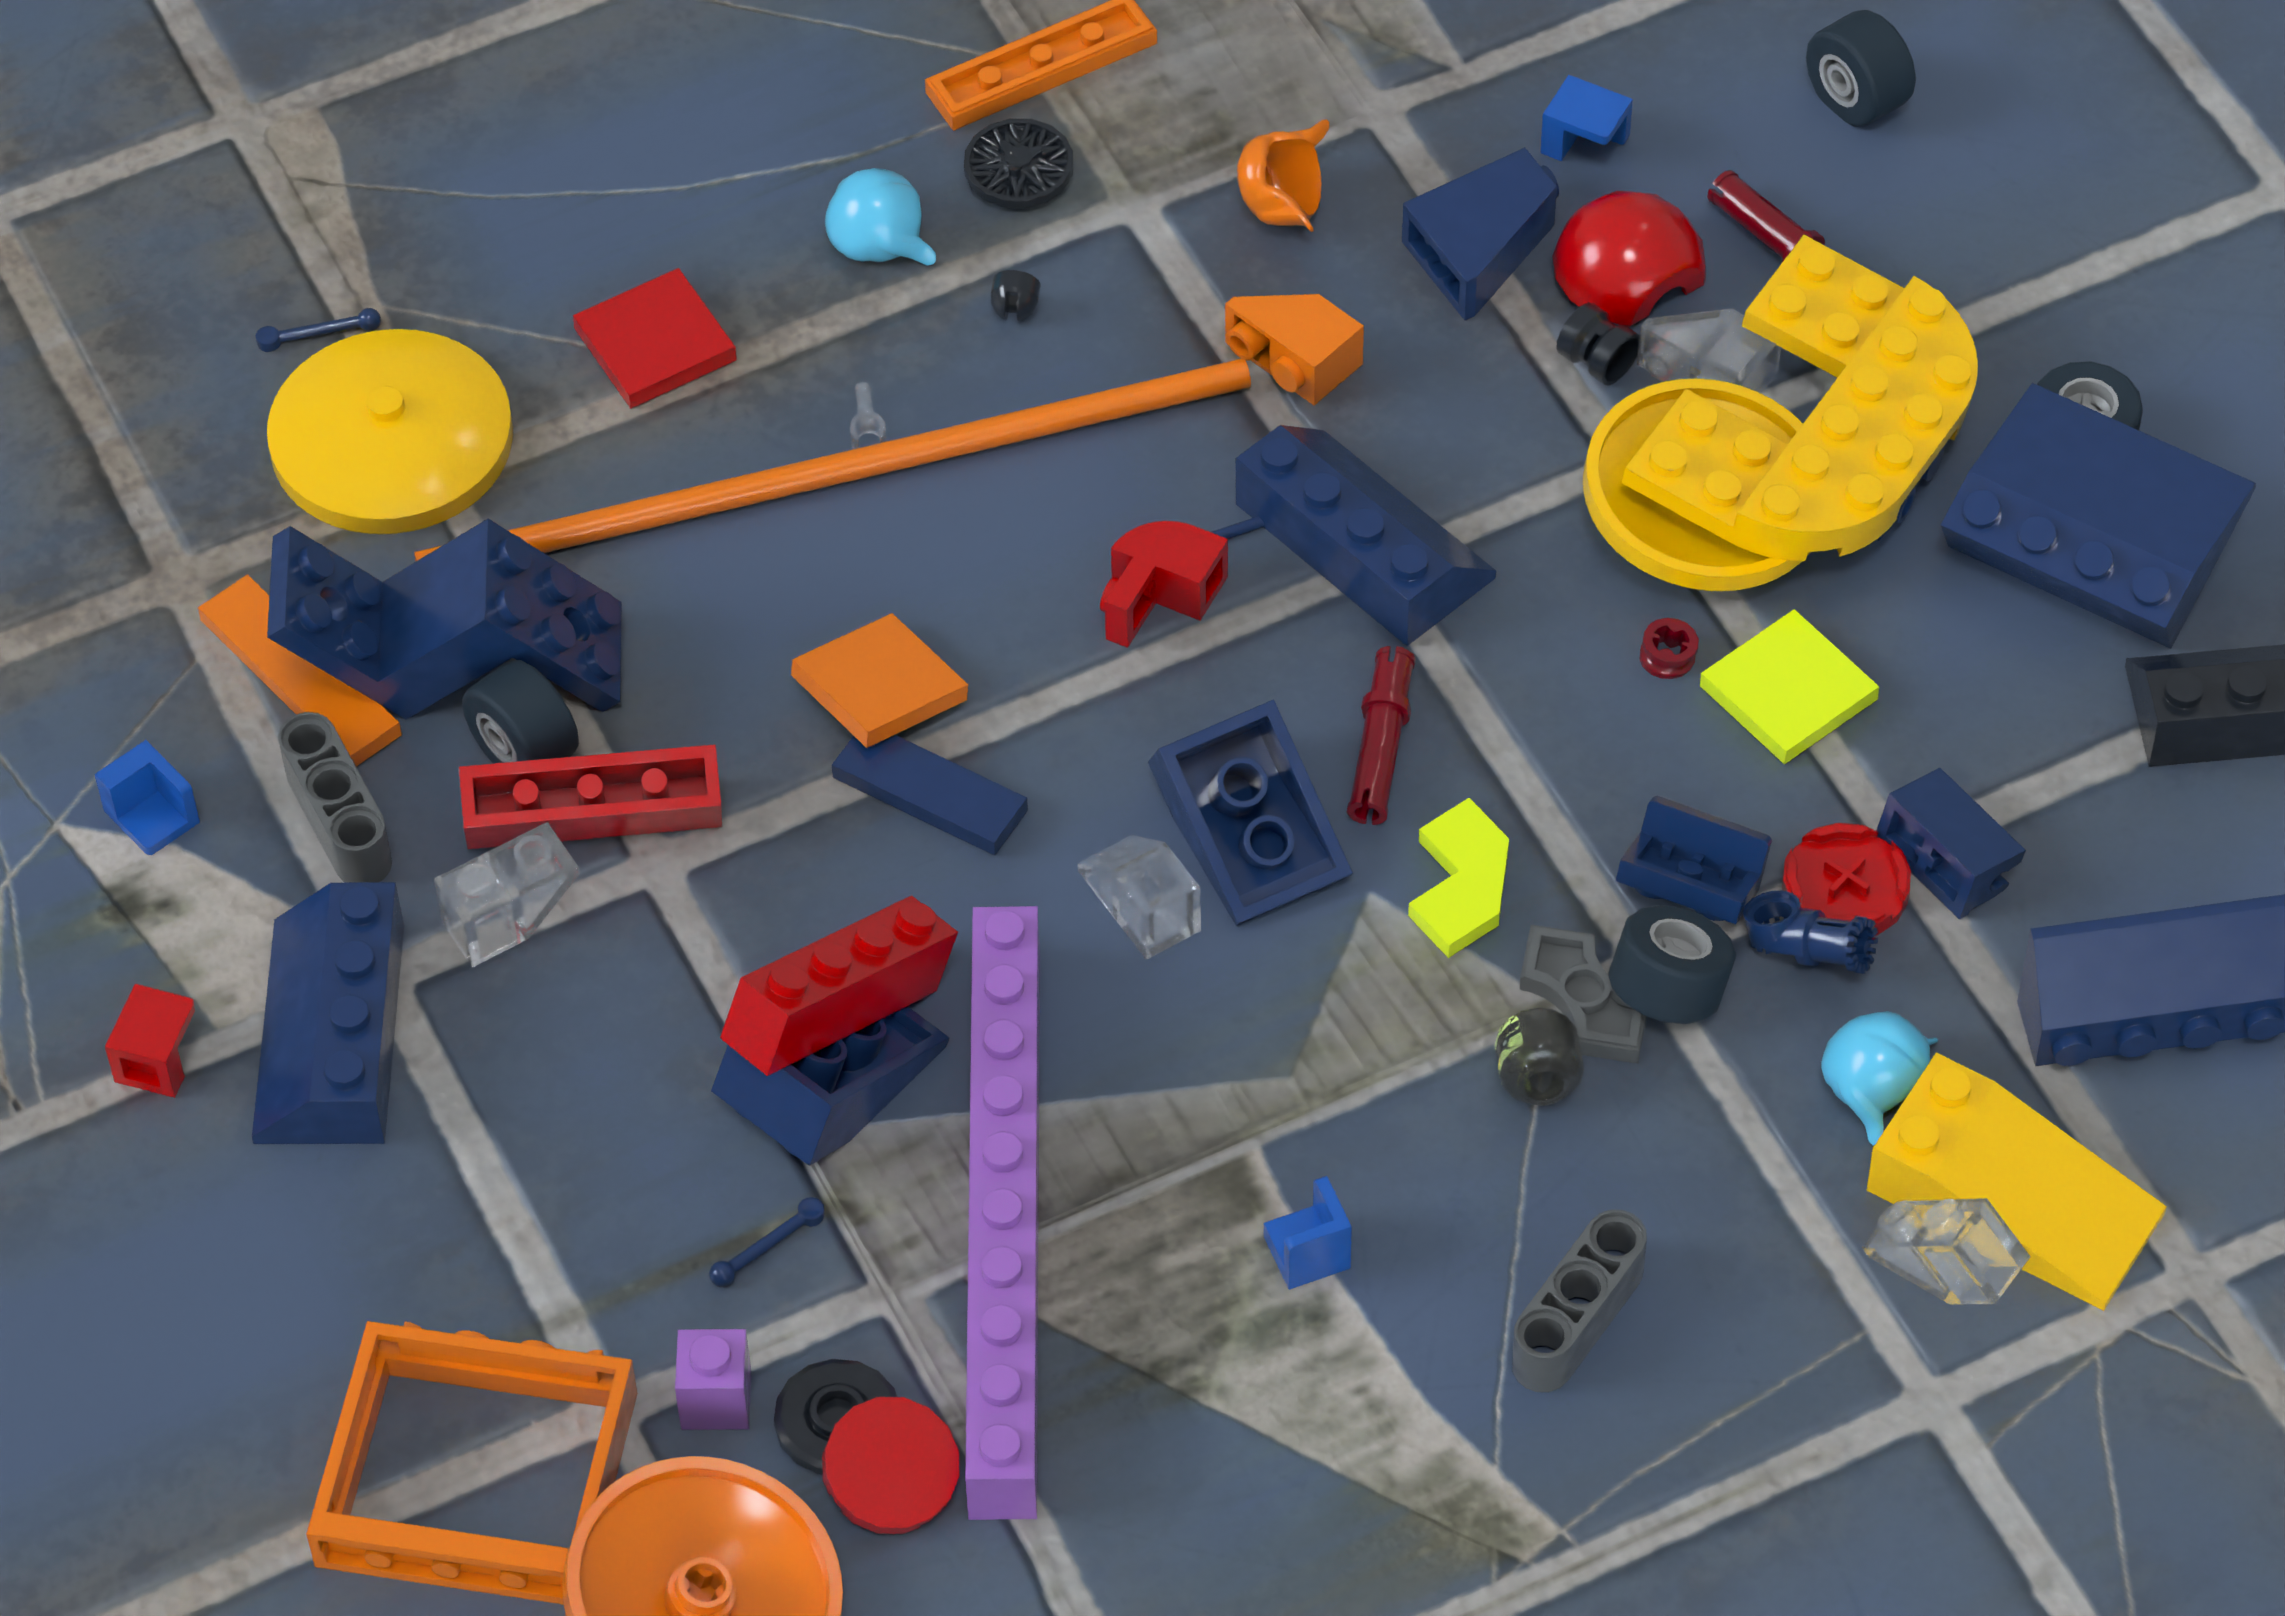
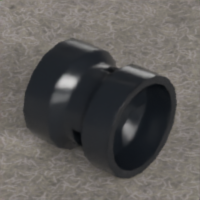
(1598, 343)

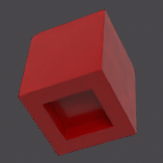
(147, 1040)

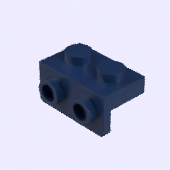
(1695, 860)

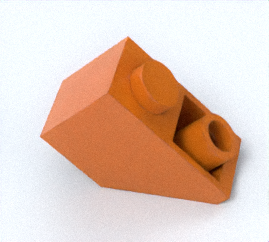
(1296, 340)

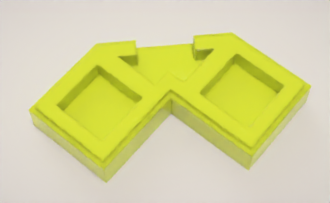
(1471, 898)

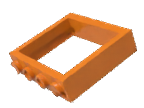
(478, 1362)

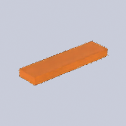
(1040, 62)
(241, 623)

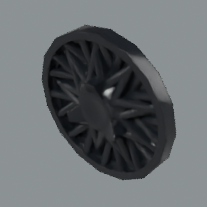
(1018, 163)
(817, 1401)

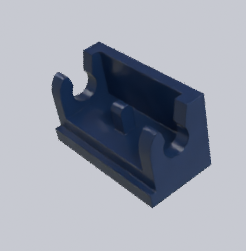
(1949, 841)

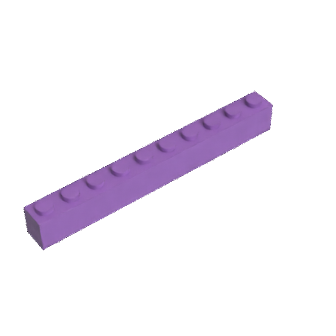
(1003, 1216)

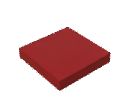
(654, 338)

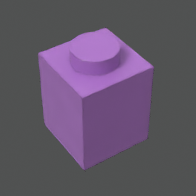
(713, 1379)

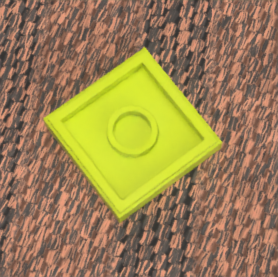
(1789, 686)

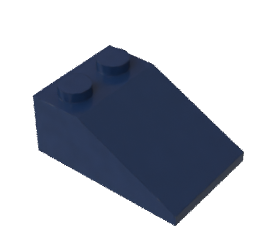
(1250, 812)
(834, 1091)

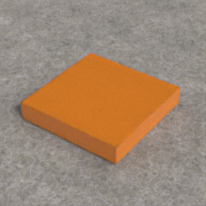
(879, 680)

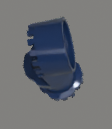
(1809, 933)

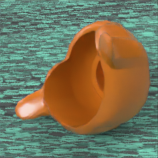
(1282, 176)

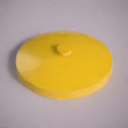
(390, 431)
(1649, 532)

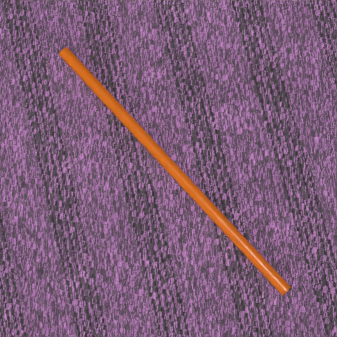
(883, 457)

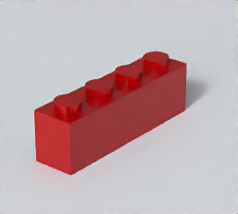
(592, 795)
(838, 985)

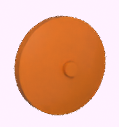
(700, 1544)

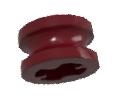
(1664, 662)

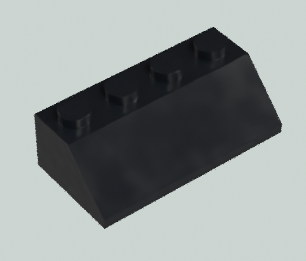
(2210, 704)

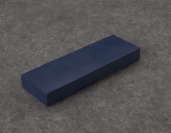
(932, 790)

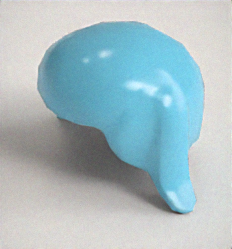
(877, 218)
(1875, 1065)

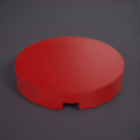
(1849, 874)
(890, 1465)

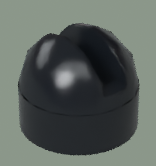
(1014, 293)

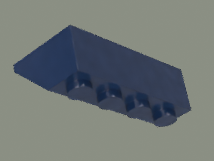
(1357, 530)
(2155, 981)
(330, 1018)

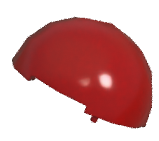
(1628, 254)

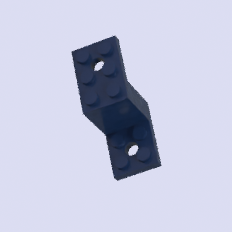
(445, 619)

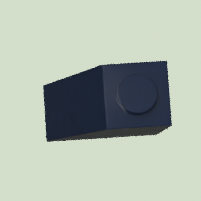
(1481, 227)

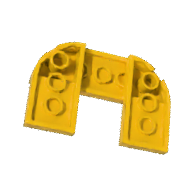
(1841, 480)

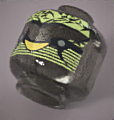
(1539, 1056)

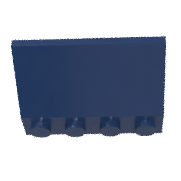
(2097, 513)

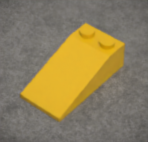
(2060, 1200)

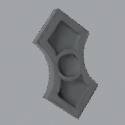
(1569, 975)

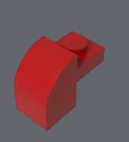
(1162, 566)

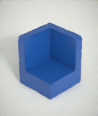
(1585, 112)
(147, 798)
(1311, 1240)

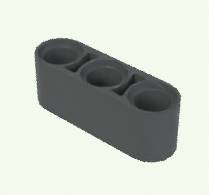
(334, 798)
(1575, 1327)

